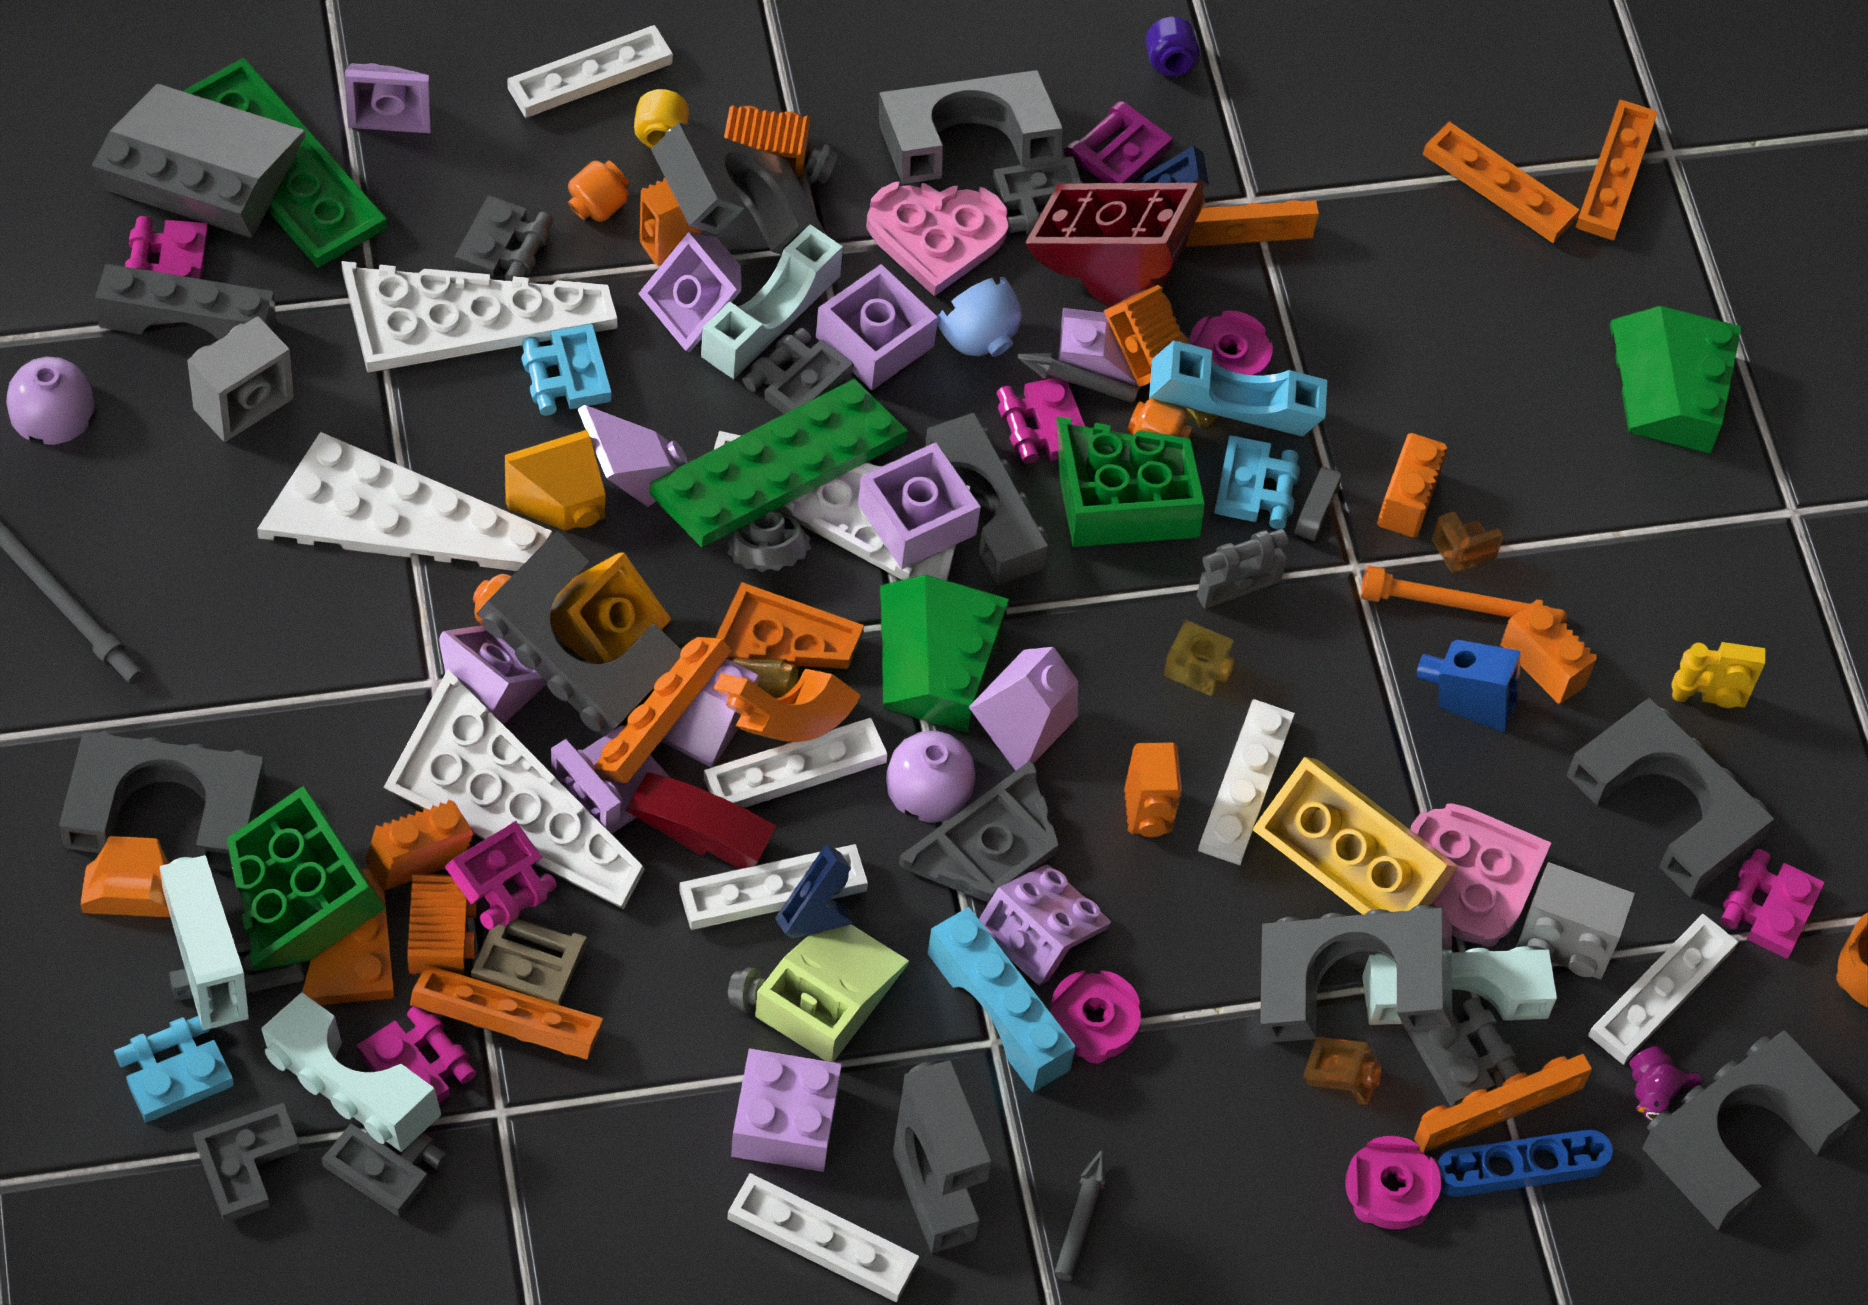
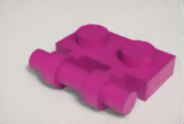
(180, 247)
(1043, 402)
(493, 863)
(1784, 910)
(395, 1047)

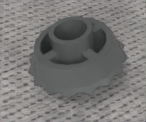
(769, 543)

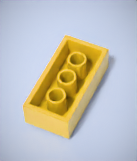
(1352, 843)

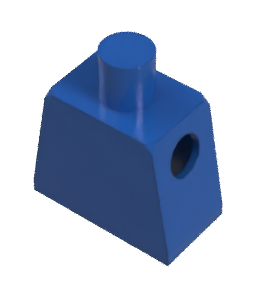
(1475, 682)

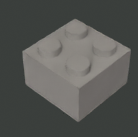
(240, 378)
(1576, 920)

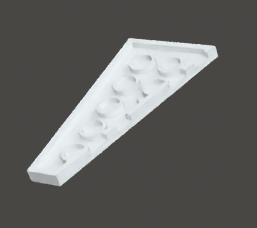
(457, 314)
(389, 510)
(835, 515)
(494, 780)

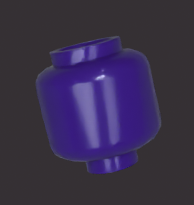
(1172, 46)

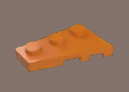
(780, 628)
(356, 965)

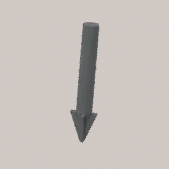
(1044, 366)
(1092, 1182)

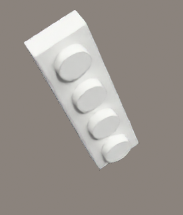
(590, 71)
(797, 765)
(1246, 782)
(757, 889)
(1662, 989)
(823, 1237)

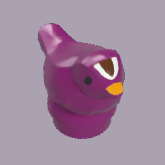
(1658, 1081)

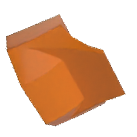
(126, 879)

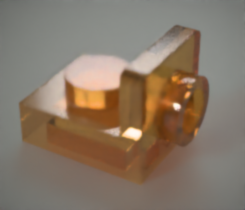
(1344, 1067)

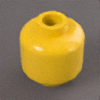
(657, 114)

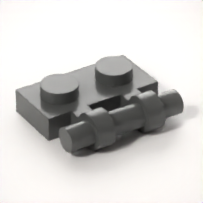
(1030, 187)
(492, 235)
(810, 376)
(1242, 568)
(1454, 1059)
(380, 1171)

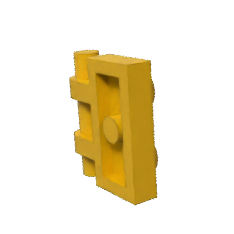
(1721, 675)

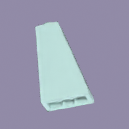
(205, 942)

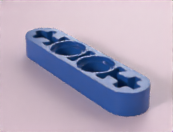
(1525, 1170)

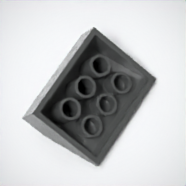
(198, 159)

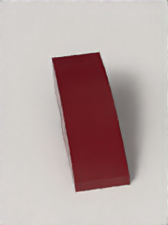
(701, 820)

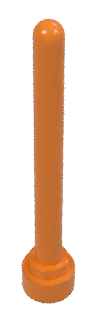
(1378, 585)

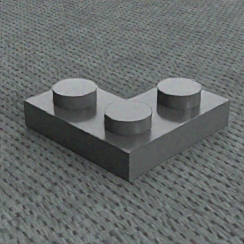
(233, 1152)

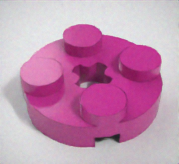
(1237, 329)
(1121, 1017)
(1389, 1208)

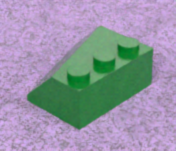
(1675, 374)
(1127, 485)
(937, 647)
(297, 883)

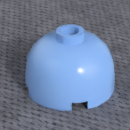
(983, 319)

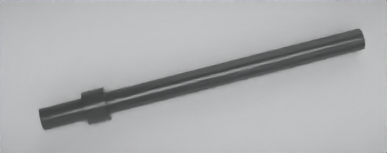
(105, 645)

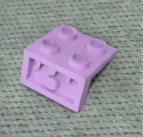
(601, 798)
(1040, 920)

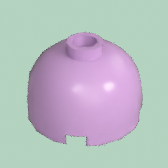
(50, 400)
(931, 776)

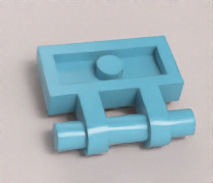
(579, 365)
(1243, 480)
(178, 1080)

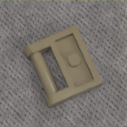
(526, 968)

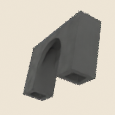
(1007, 102)
(718, 174)
(522, 619)
(1654, 744)
(116, 766)
(1302, 950)
(1773, 1077)
(940, 1154)

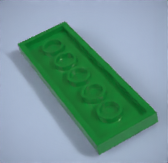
(316, 197)
(777, 462)

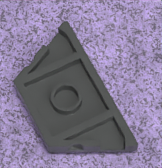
(989, 840)

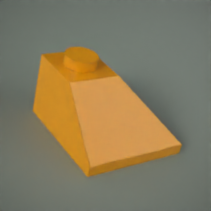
(556, 483)
(606, 610)

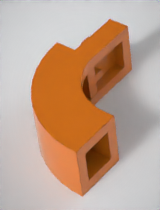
(802, 714)

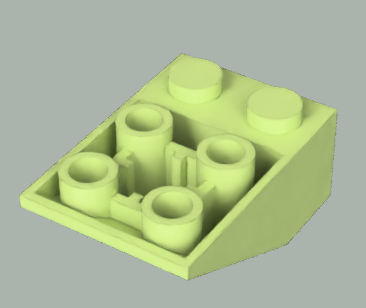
(828, 988)

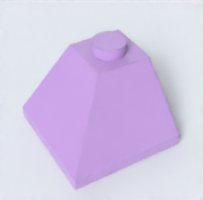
(387, 98)
(692, 287)
(1091, 345)
(630, 452)
(489, 670)
(1029, 705)
(707, 722)

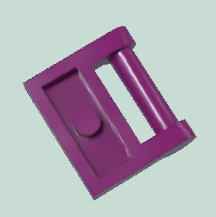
(1128, 153)

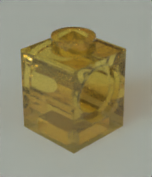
(1196, 642)

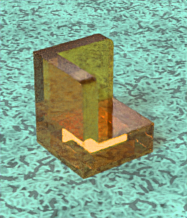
(1465, 544)

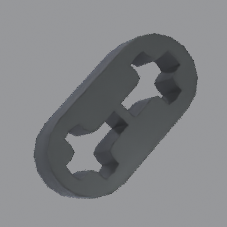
(1318, 503)

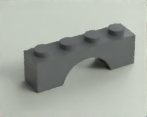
(137, 298)
(1011, 540)

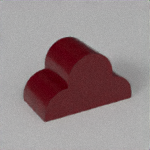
(1116, 234)

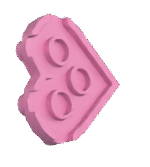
(937, 232)
(1493, 870)

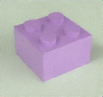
(877, 326)
(918, 505)
(786, 1110)

